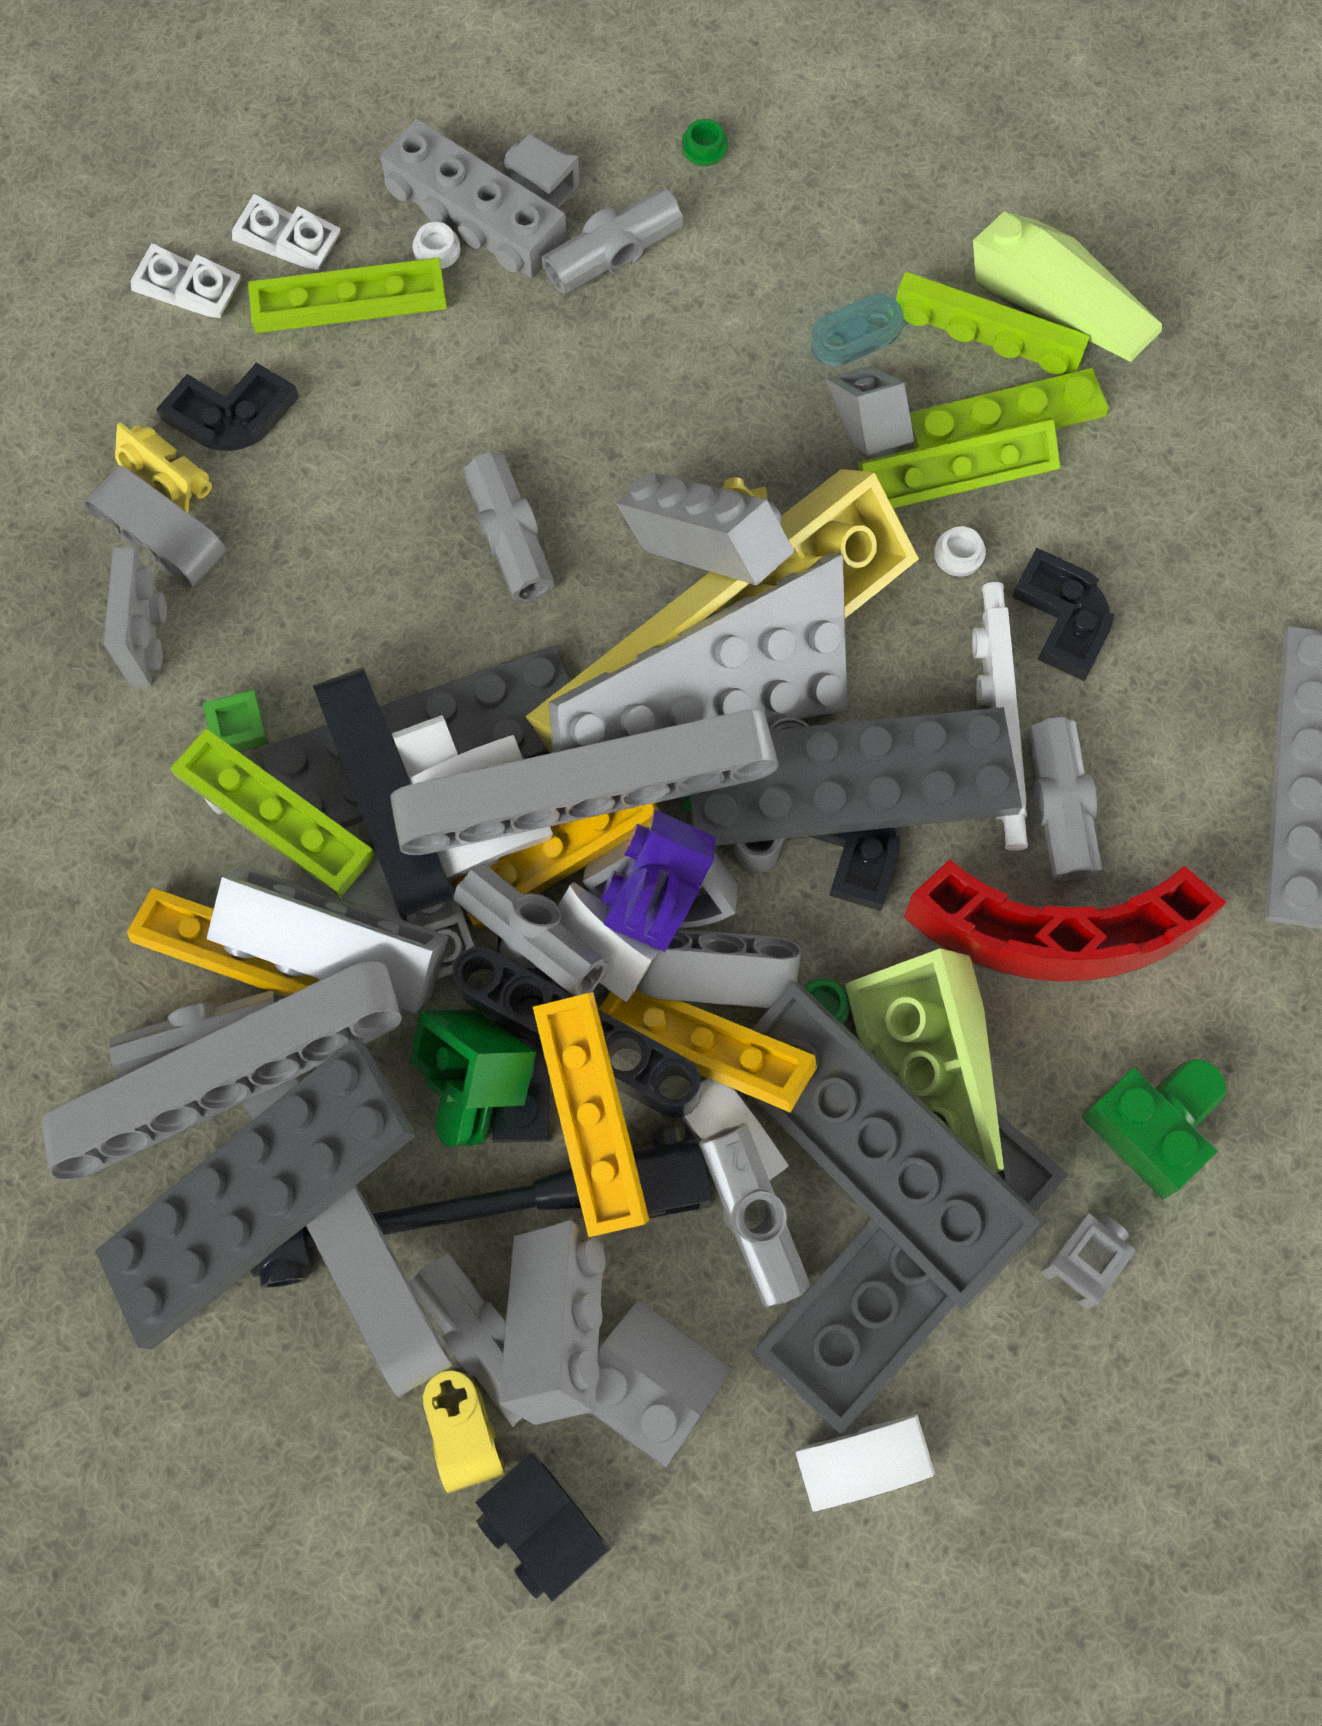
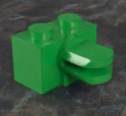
(471, 1070)
(1157, 1125)

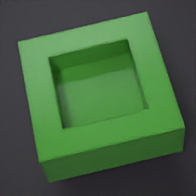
(237, 720)

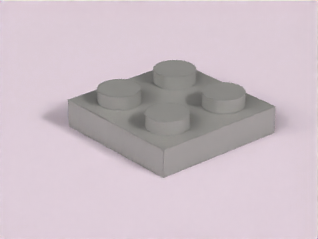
(133, 617)

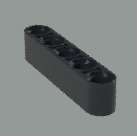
(374, 775)
(514, 982)

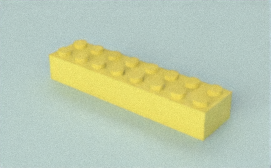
(840, 516)

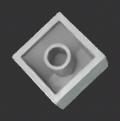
(654, 1383)

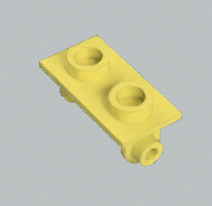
(149, 457)

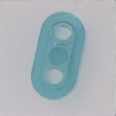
(852, 329)

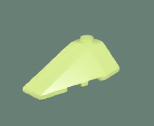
(1061, 283)
(933, 1036)

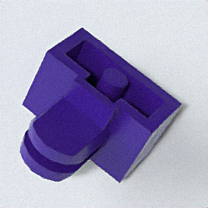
(659, 879)

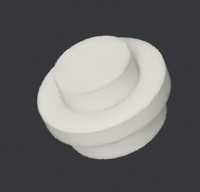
(437, 241)
(960, 551)

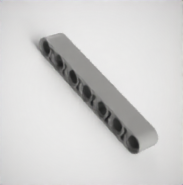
(583, 782)
(219, 1071)
(371, 1282)

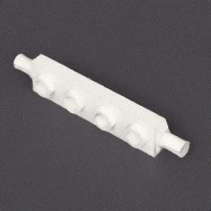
(998, 689)

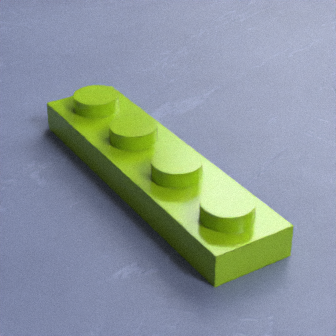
(346, 295)
(990, 323)
(1064, 398)
(966, 462)
(273, 812)

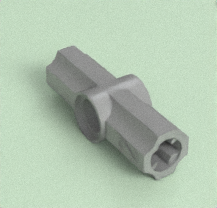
(612, 240)
(509, 527)
(1065, 800)
(530, 931)
(184, 1026)
(768, 1247)
(470, 1324)

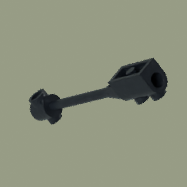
(669, 1174)

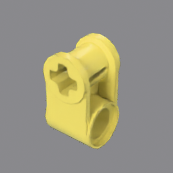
(461, 1442)

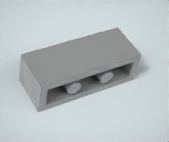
(553, 1324)

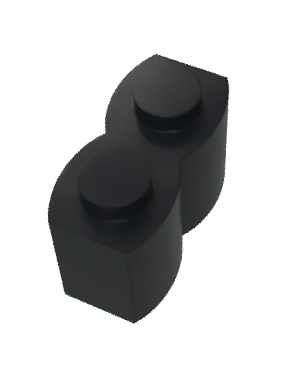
(541, 1528)

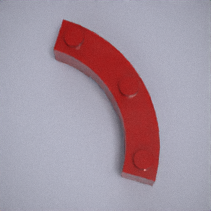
(1058, 940)

